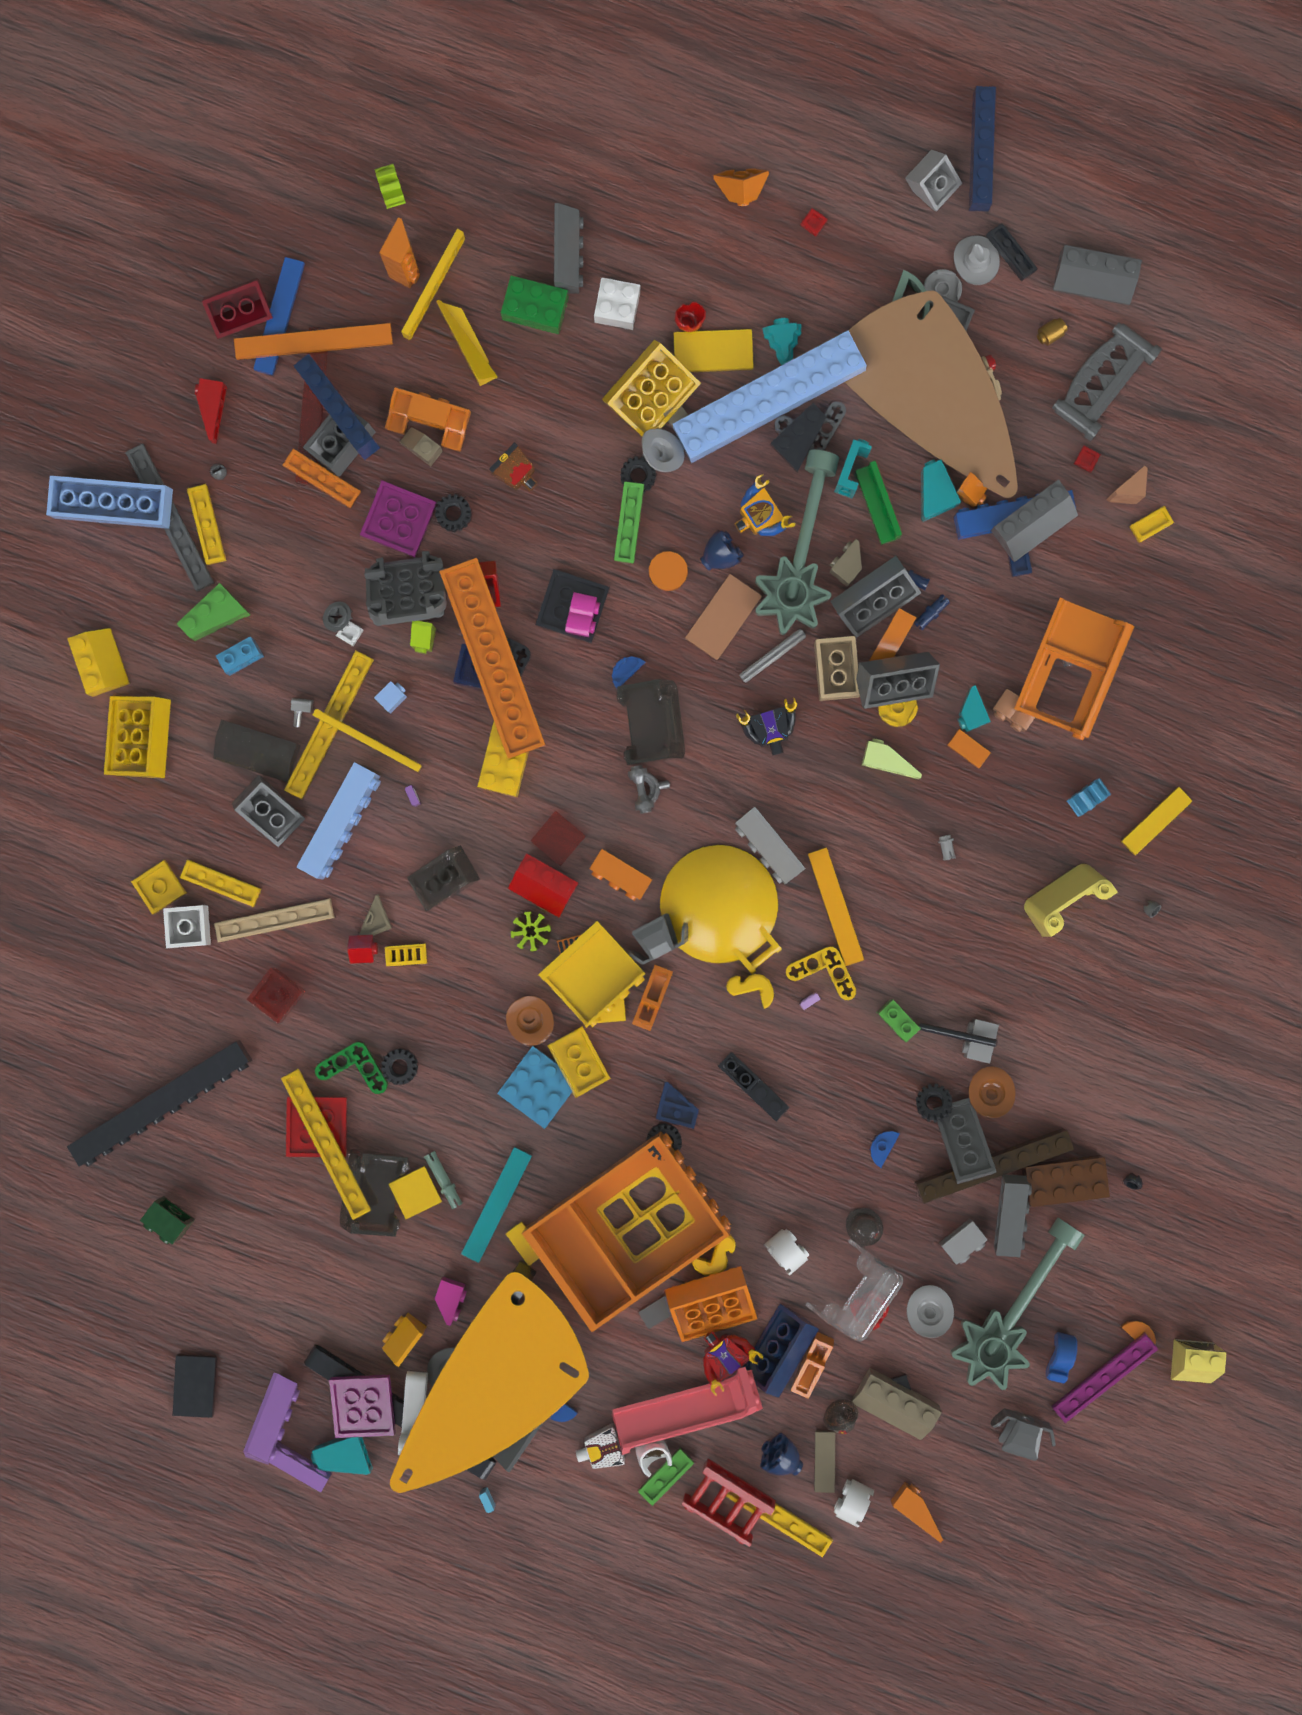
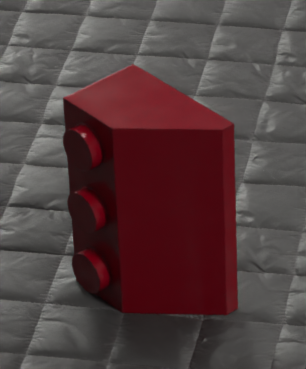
(237, 308)

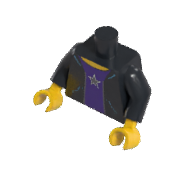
(770, 726)

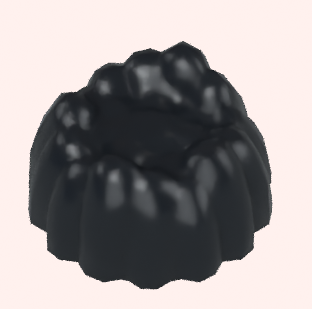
(1133, 1181)

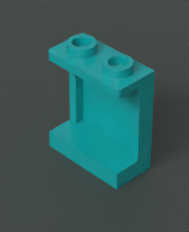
(844, 486)

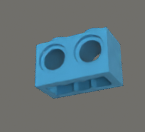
(239, 656)

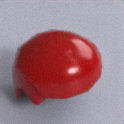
(690, 317)

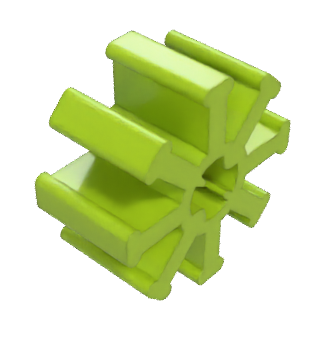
(390, 186)
(524, 932)

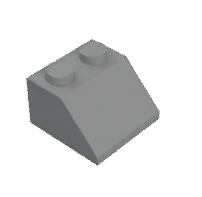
(934, 179)

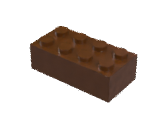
(1067, 1180)

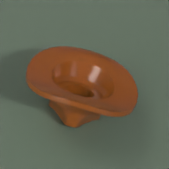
(530, 1020)
(992, 1092)

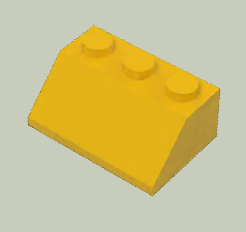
(98, 661)

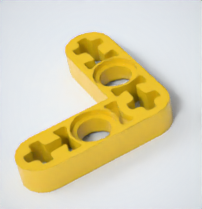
(823, 963)

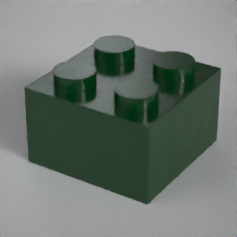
(167, 1220)

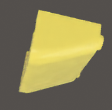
(1046, 904)

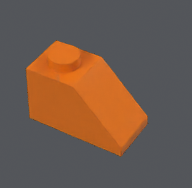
(972, 491)

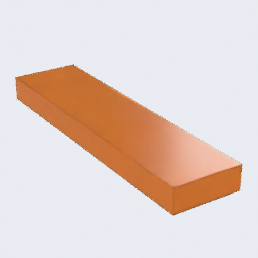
(321, 478)

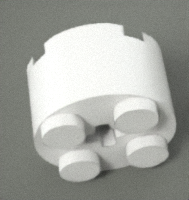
(786, 1251)
(854, 1502)

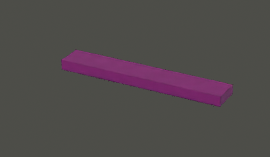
(1104, 1377)

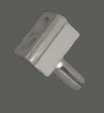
(298, 706)

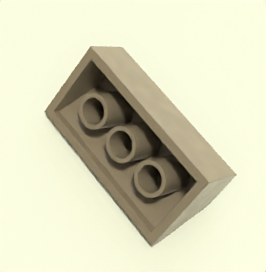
(896, 1404)

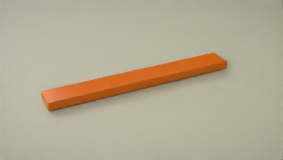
(313, 341)

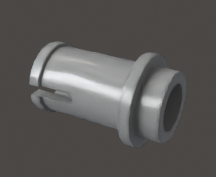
(947, 847)

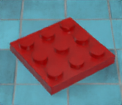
(297, 1137)

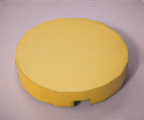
(899, 713)

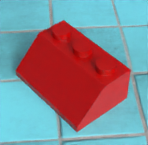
(542, 885)

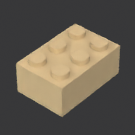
(836, 668)

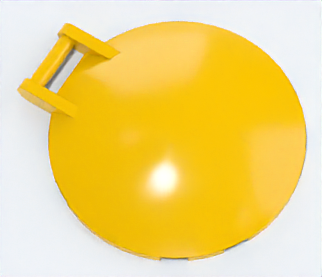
(725, 902)

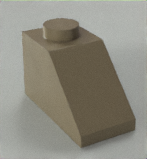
(421, 446)

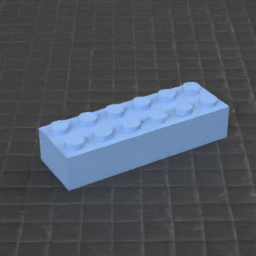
(109, 502)
(338, 822)

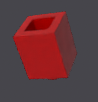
(362, 949)

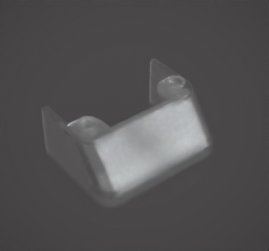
(868, 1299)

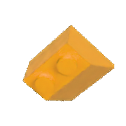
(403, 1339)

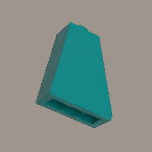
(936, 490)
(342, 1455)

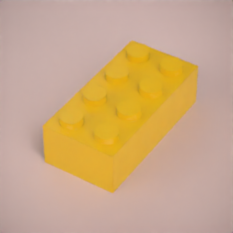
(498, 771)

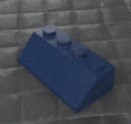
(782, 1349)

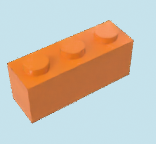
(620, 875)

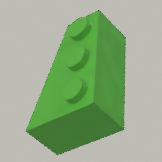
(212, 613)

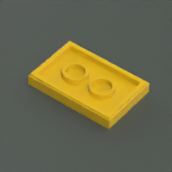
(579, 1062)

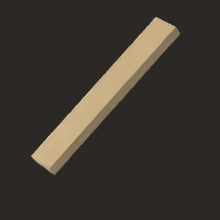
(274, 920)

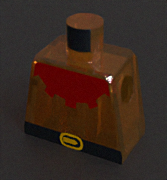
(514, 469)

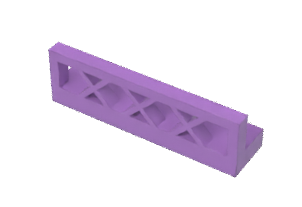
(300, 1467)

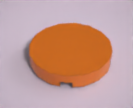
(668, 571)

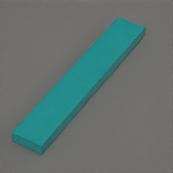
(496, 1204)

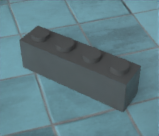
(1011, 1215)

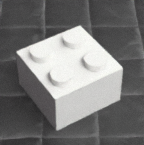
(617, 303)
(187, 926)

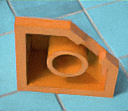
(741, 186)

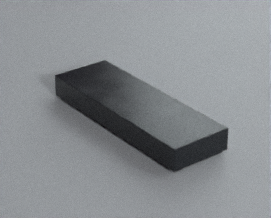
(1011, 252)

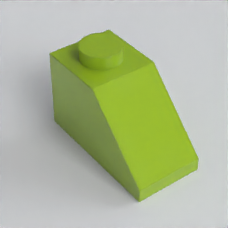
(422, 636)

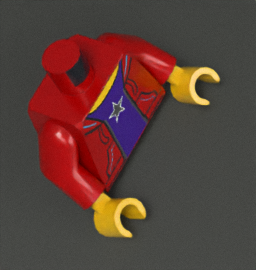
(725, 1357)

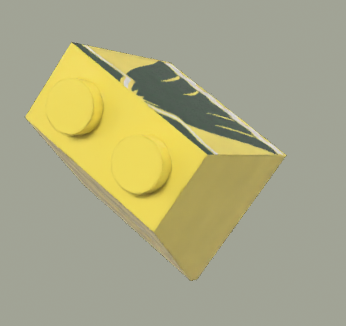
(1197, 1361)

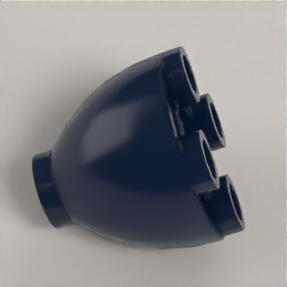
(721, 552)
(781, 1456)

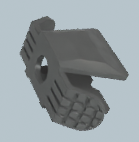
(657, 938)
(1020, 1435)

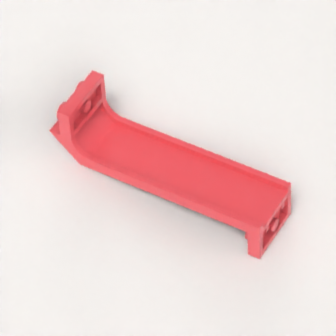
(686, 1411)

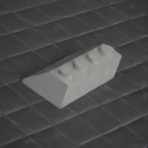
(769, 846)

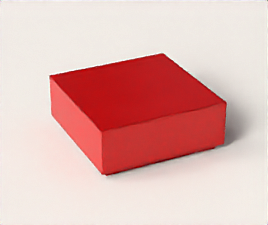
(814, 222)
(1087, 459)

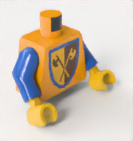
(760, 512)

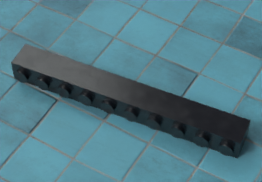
(160, 1103)

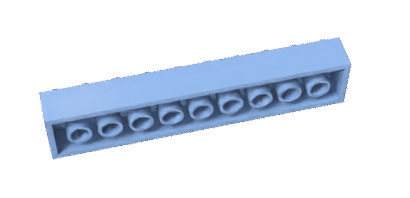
(770, 396)

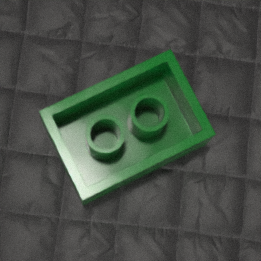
(534, 304)

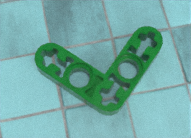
(353, 1059)

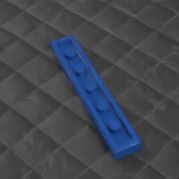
(281, 309)

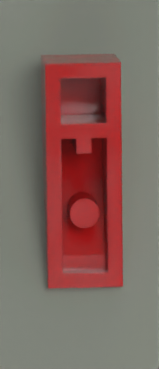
(211, 401)

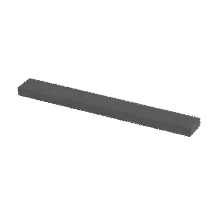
(177, 531)

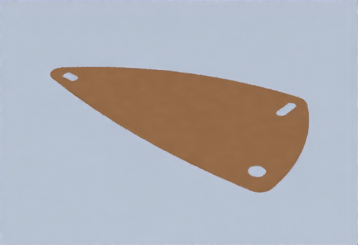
(934, 387)

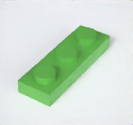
(665, 1477)

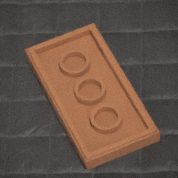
(723, 617)

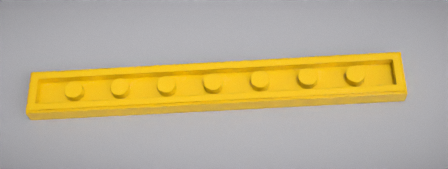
(325, 733)
(326, 1144)

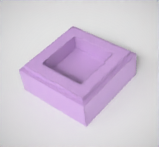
(808, 1001)

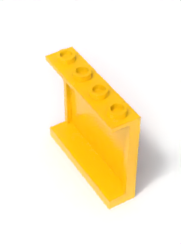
(592, 974)

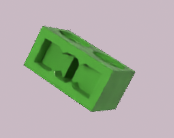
(898, 1020)

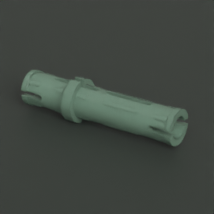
(443, 1180)

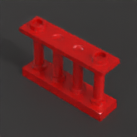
(729, 1483)

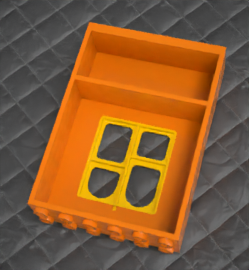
(589, 1253)

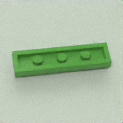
(629, 522)

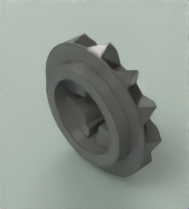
(332, 612)

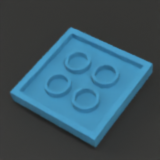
(536, 1087)

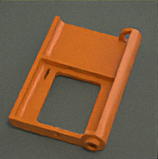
(1087, 642)

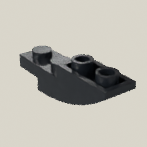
(754, 1086)

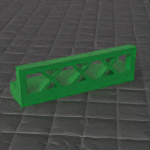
(878, 503)

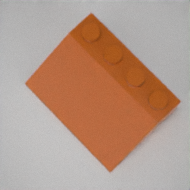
(710, 1304)

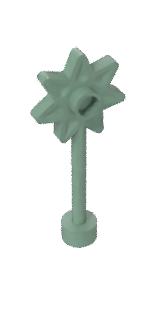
(792, 591)
(993, 1346)

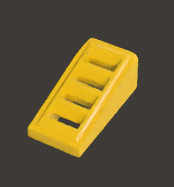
(388, 955)

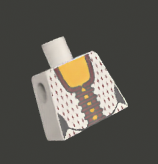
(602, 1448)

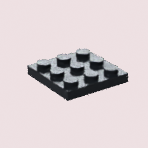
(558, 600)

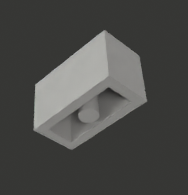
(979, 1051)
(963, 1242)

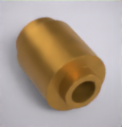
(1051, 331)

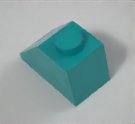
(973, 711)

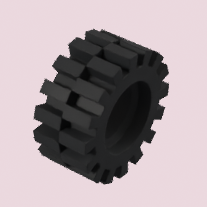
(640, 463)
(447, 502)
(393, 1077)
(934, 1091)
(671, 1131)

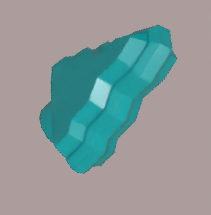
(782, 338)

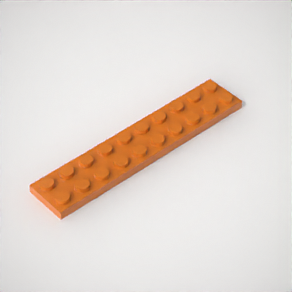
(492, 658)

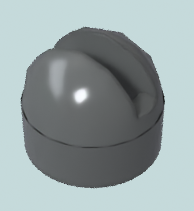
(219, 475)
(1152, 909)

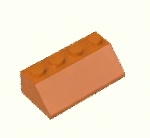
(399, 256)

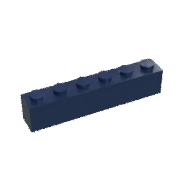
(982, 148)
(336, 406)

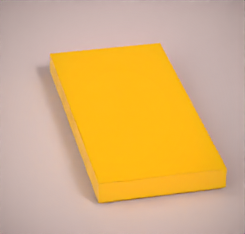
(714, 350)

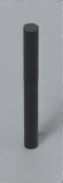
(958, 1034)

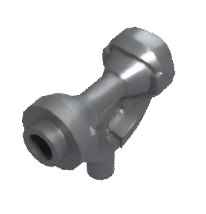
(639, 775)

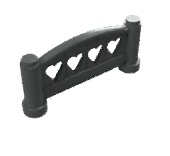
(1136, 351)

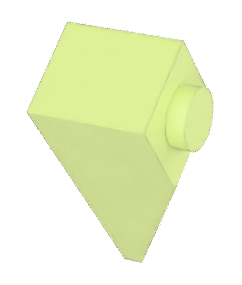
(886, 759)

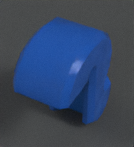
(1062, 1358)

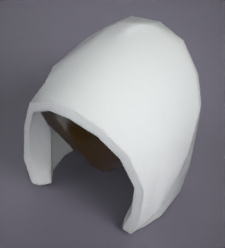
(650, 1452)

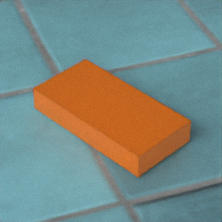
(968, 749)

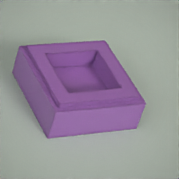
(412, 795)

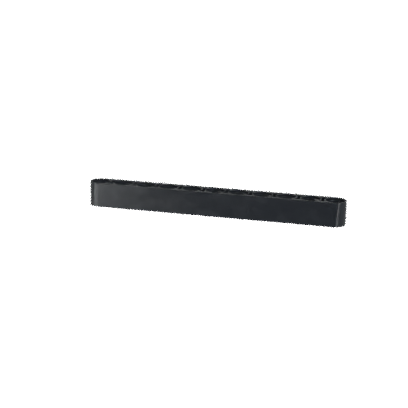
(330, 1366)

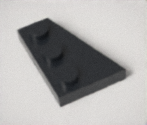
(799, 436)

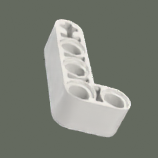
(413, 1401)

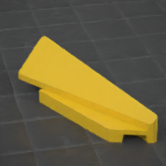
(467, 342)

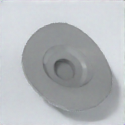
(976, 260)
(662, 450)
(930, 1311)

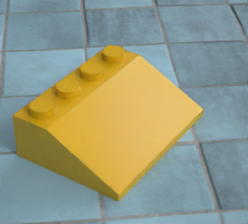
(650, 389)
(137, 736)

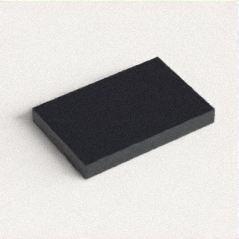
(194, 1386)

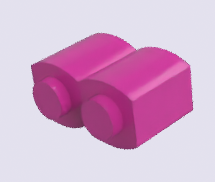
(581, 615)

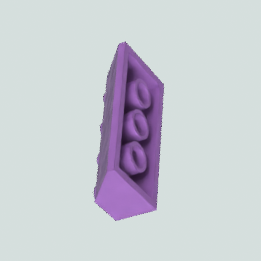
(270, 1419)

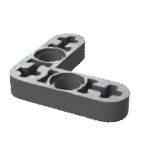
(829, 413)

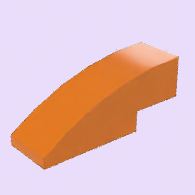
(893, 635)
(652, 997)
(812, 1365)

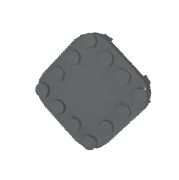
(405, 590)

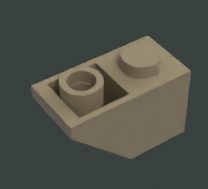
(849, 564)

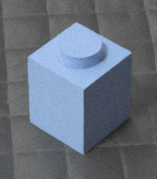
(391, 696)

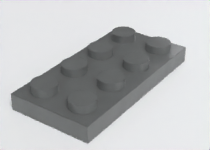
(965, 1143)

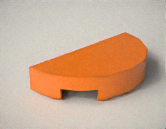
(1137, 1328)

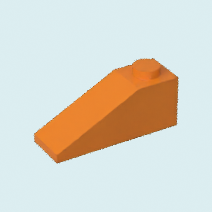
(911, 1504)

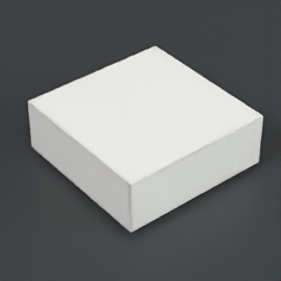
(350, 633)

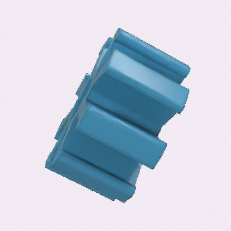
(1088, 797)

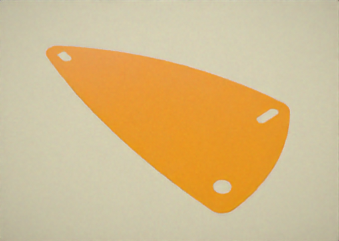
(493, 1386)

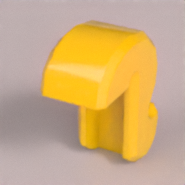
(752, 983)
(718, 1260)

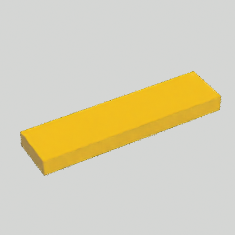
(206, 524)
(1156, 821)
(220, 883)

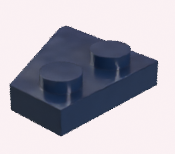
(676, 1108)

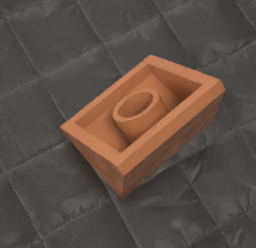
(1132, 490)

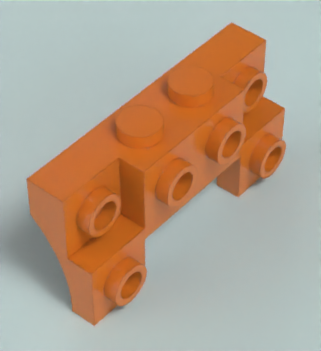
(429, 412)

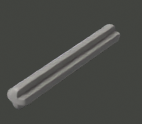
(772, 655)

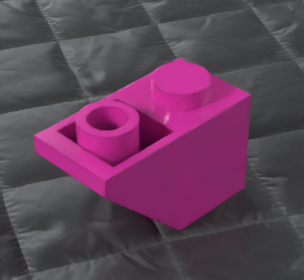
(448, 1299)

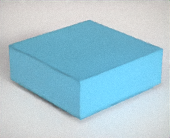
(487, 1500)

